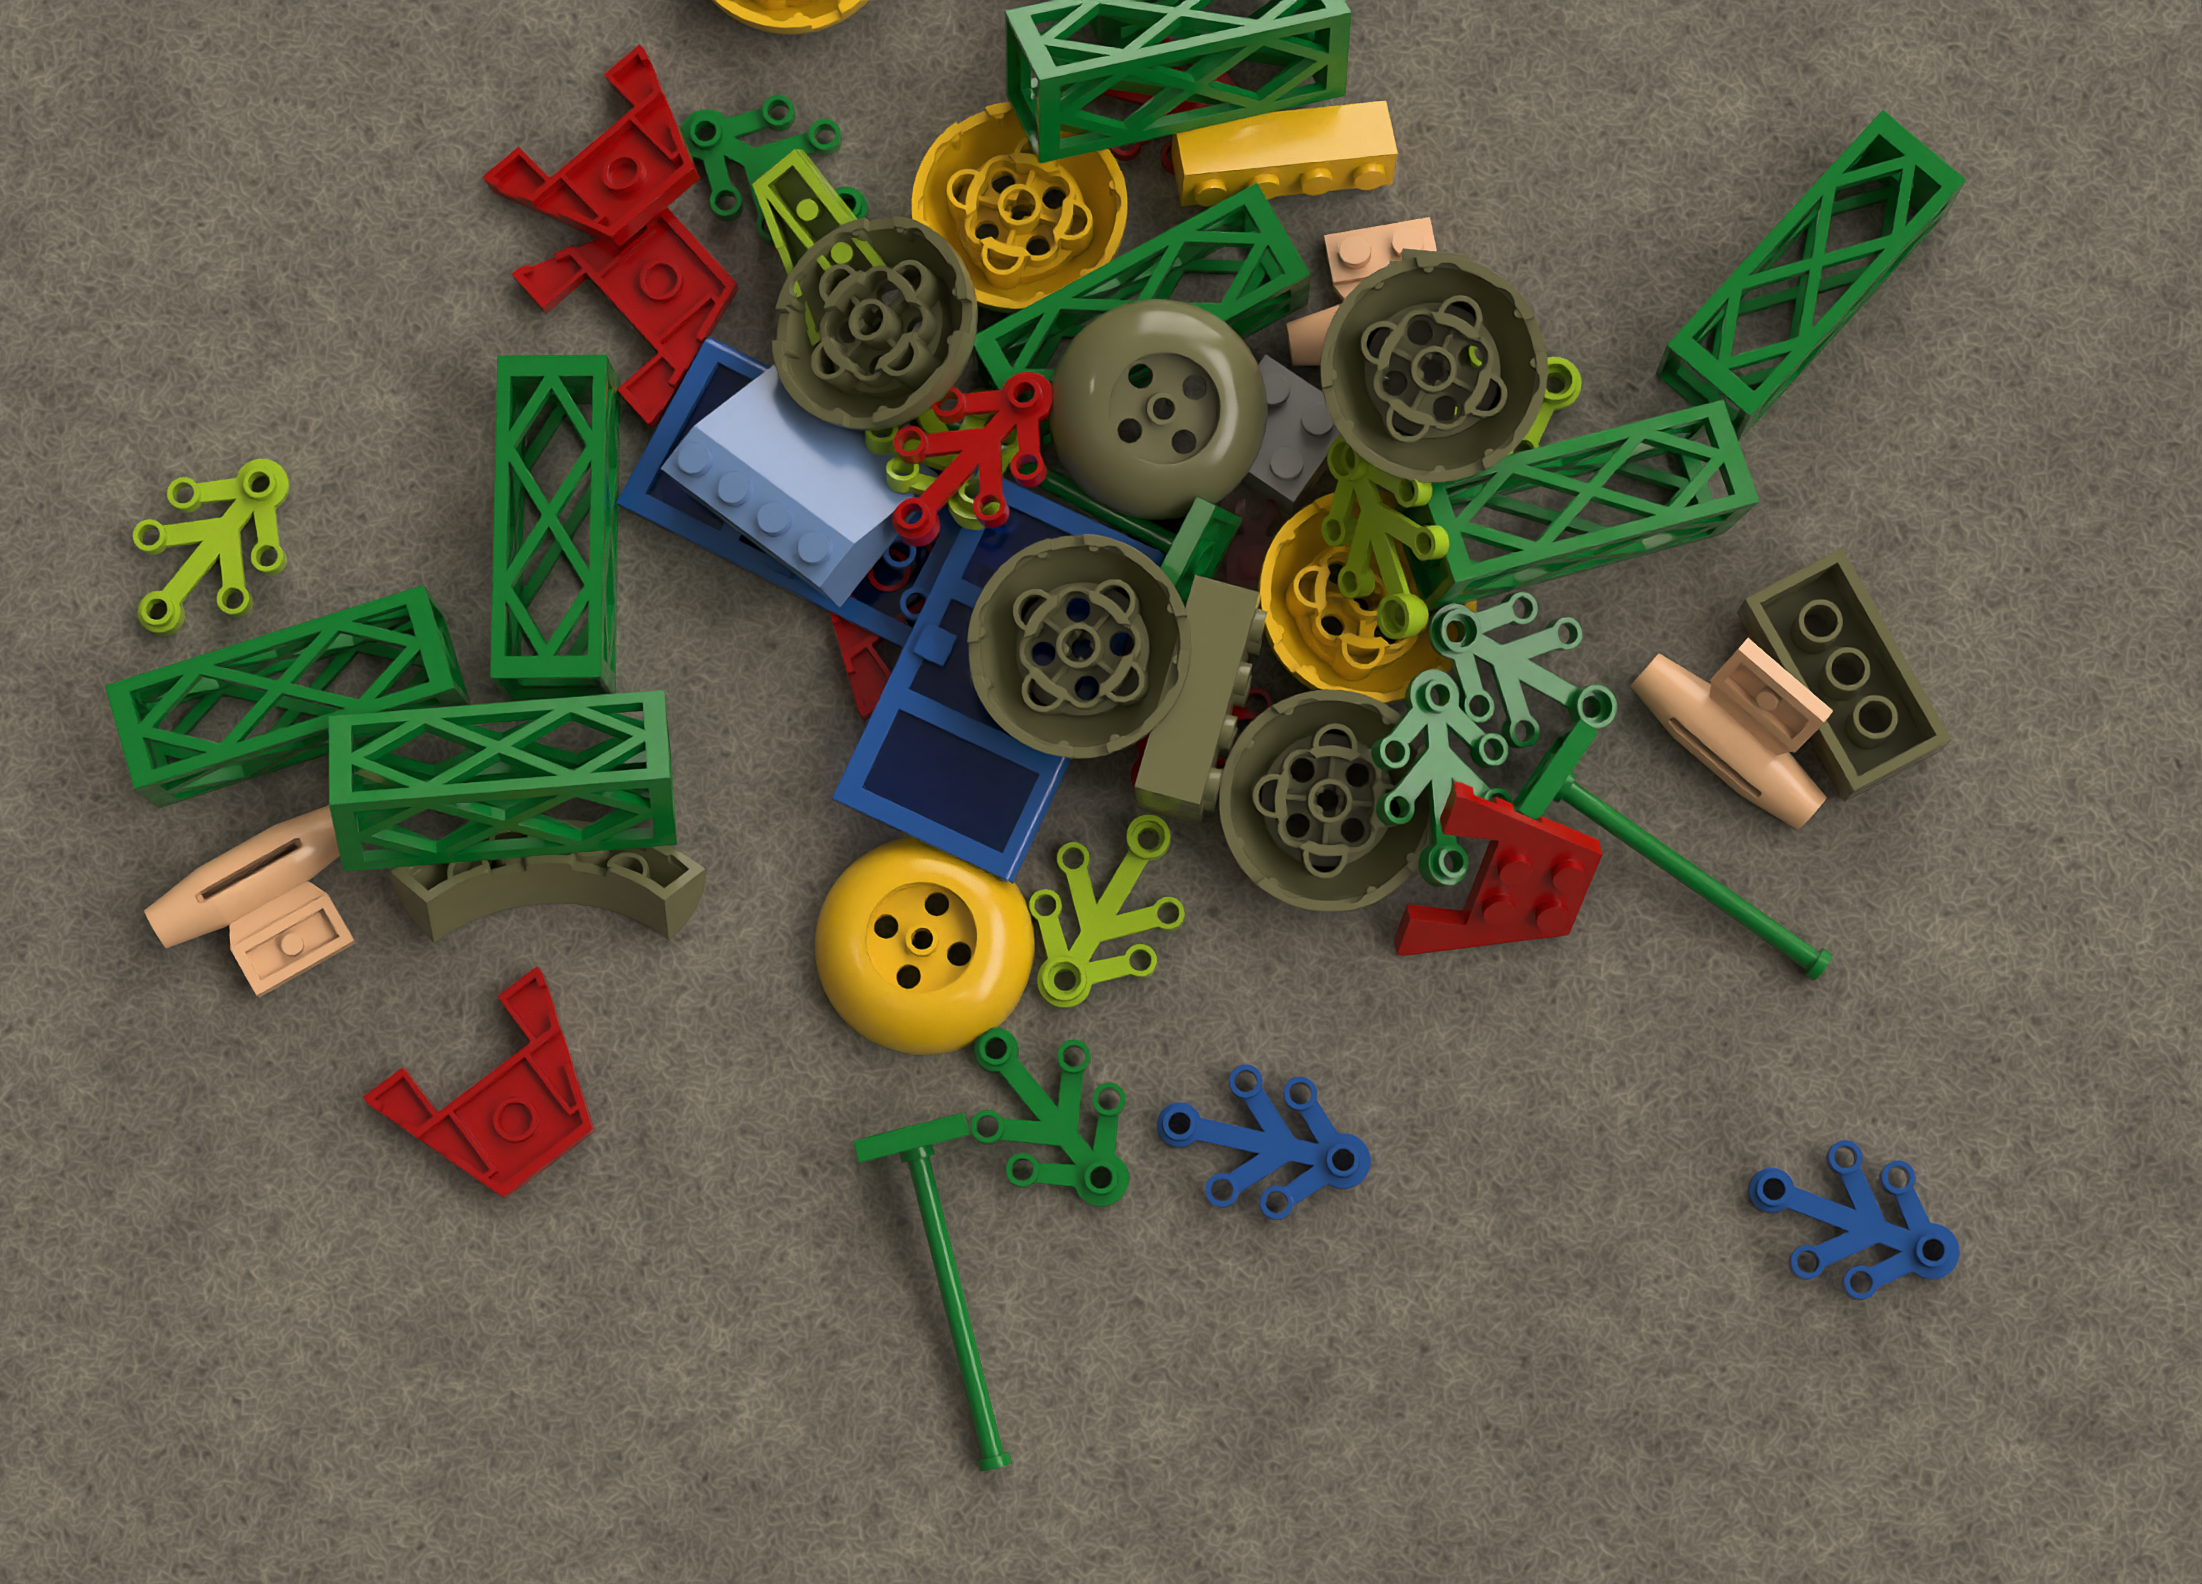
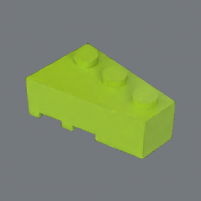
(802, 210)

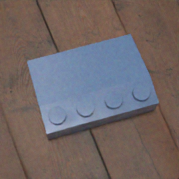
(792, 485)

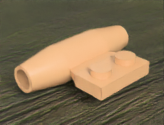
(1350, 260)
(1742, 726)
(265, 897)

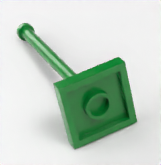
(1191, 552)
(1555, 781)
(915, 1146)

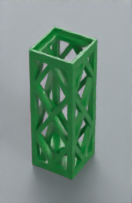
(1293, 34)
(1911, 179)
(1247, 307)
(522, 390)
(1552, 466)
(206, 766)
(379, 789)

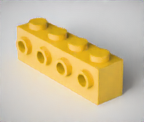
(1287, 153)

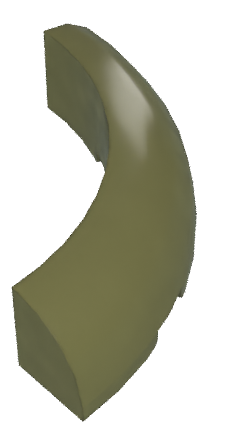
(643, 883)

